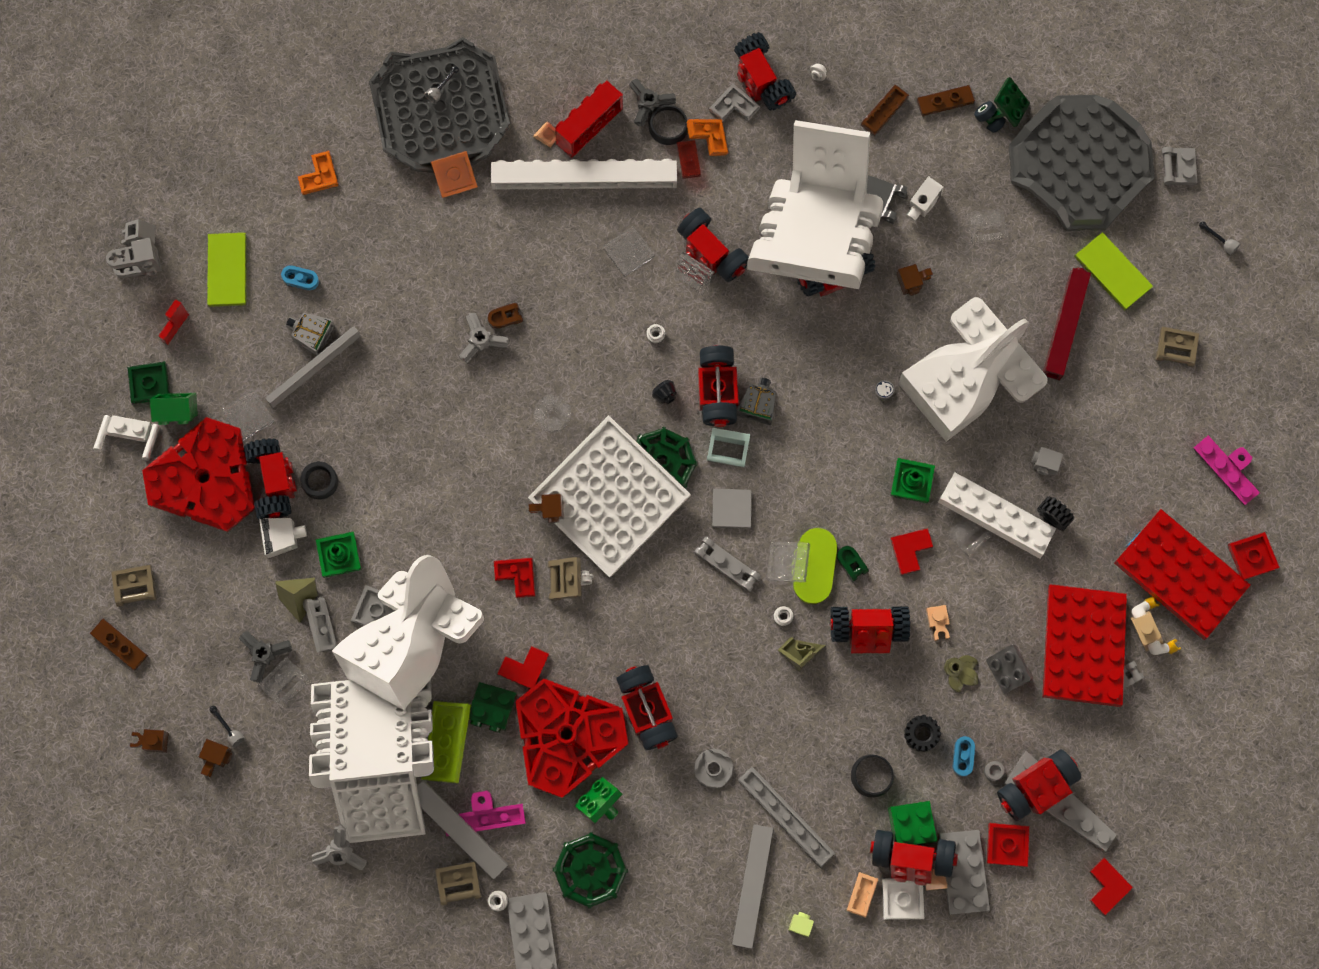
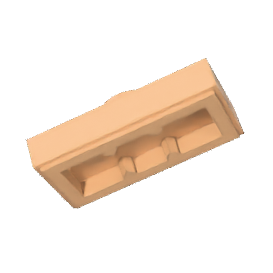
(862, 894)

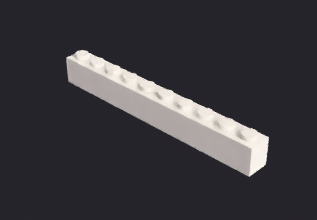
(584, 174)

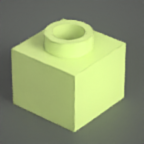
(801, 924)

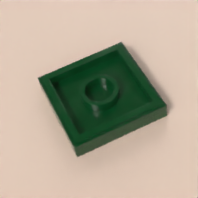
(147, 381)

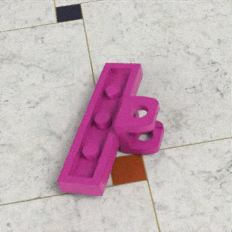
(1228, 468)
(486, 817)

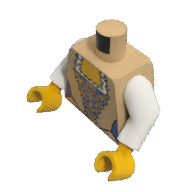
(1148, 631)

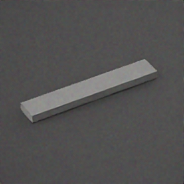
(313, 367)
(786, 817)
(460, 831)
(752, 886)

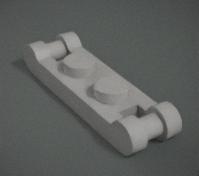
(727, 564)

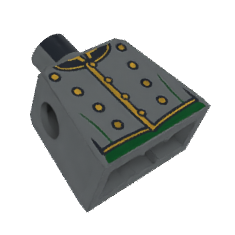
(758, 402)

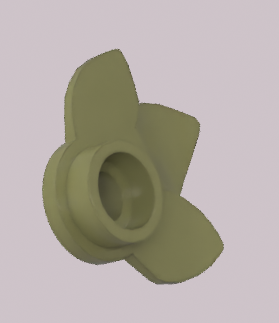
(964, 673)

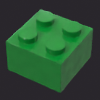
(173, 407)
(912, 823)

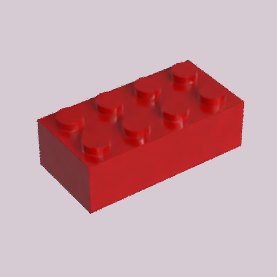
(588, 118)

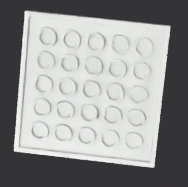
(612, 496)

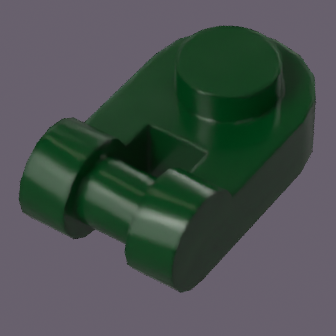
(847, 556)

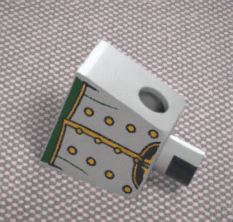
(311, 331)

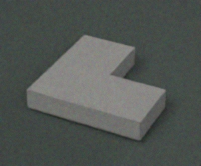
(732, 100)

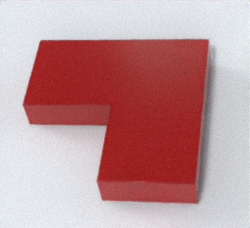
(176, 315)
(906, 546)
(521, 571)
(526, 673)
(1113, 884)

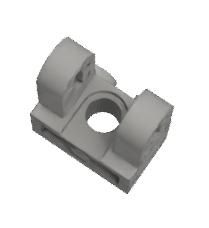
(142, 257)

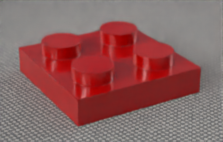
(1253, 556)
(1008, 844)

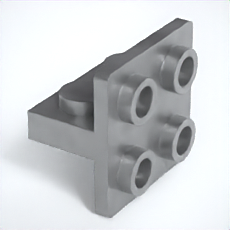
(1009, 669)

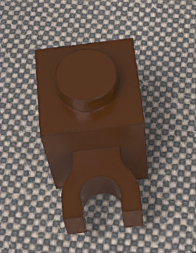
(912, 280)
(551, 507)
(151, 740)
(214, 755)

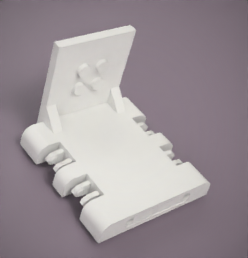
(824, 211)
(371, 758)

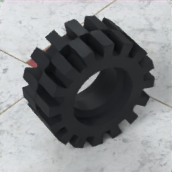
(1055, 513)
(916, 743)

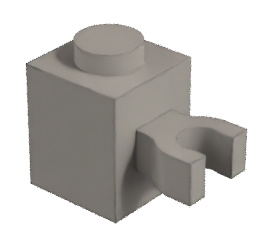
(138, 230)

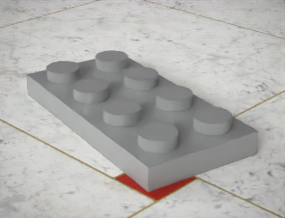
(967, 885)
(532, 932)

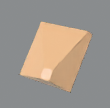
(546, 134)
(937, 882)

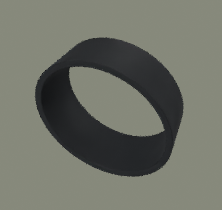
(668, 140)
(859, 788)

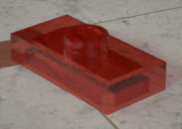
(688, 159)

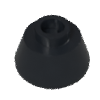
(665, 392)

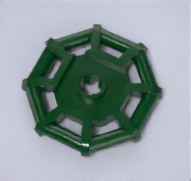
(670, 452)
(600, 876)

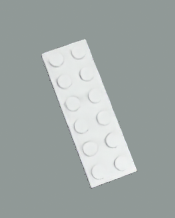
(997, 515)

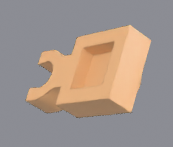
(938, 618)

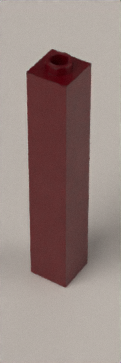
(1066, 323)

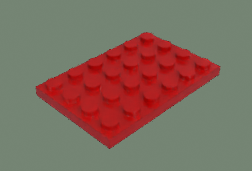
(1182, 574)
(1084, 645)

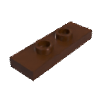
(945, 100)
(884, 110)
(118, 644)

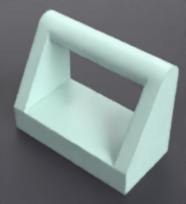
(730, 437)

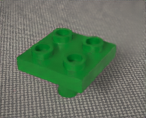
(912, 480)
(338, 554)
(599, 801)

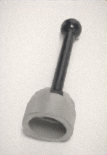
(434, 94)
(1230, 245)
(234, 737)

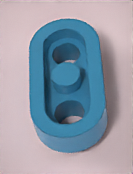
(300, 278)
(965, 757)

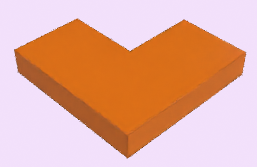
(712, 131)
(322, 178)

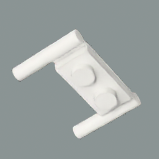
(128, 429)

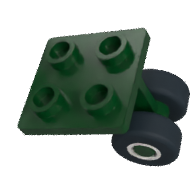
(1010, 103)

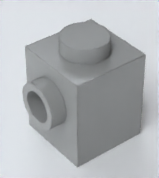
(1046, 461)

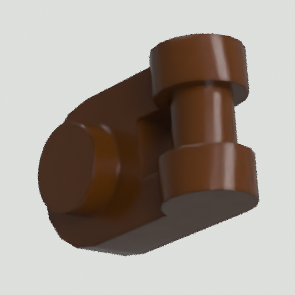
(498, 319)

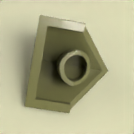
(294, 592)
(799, 652)

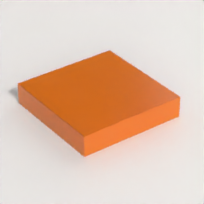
(454, 174)

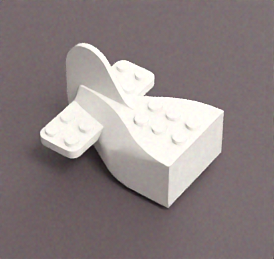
(962, 378)
(404, 648)

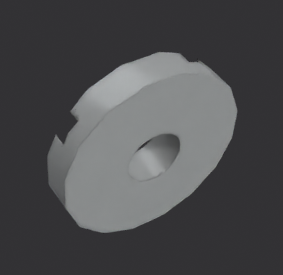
(713, 780)

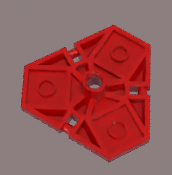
(175, 480)
(558, 763)

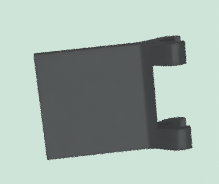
(886, 192)

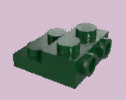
(491, 707)

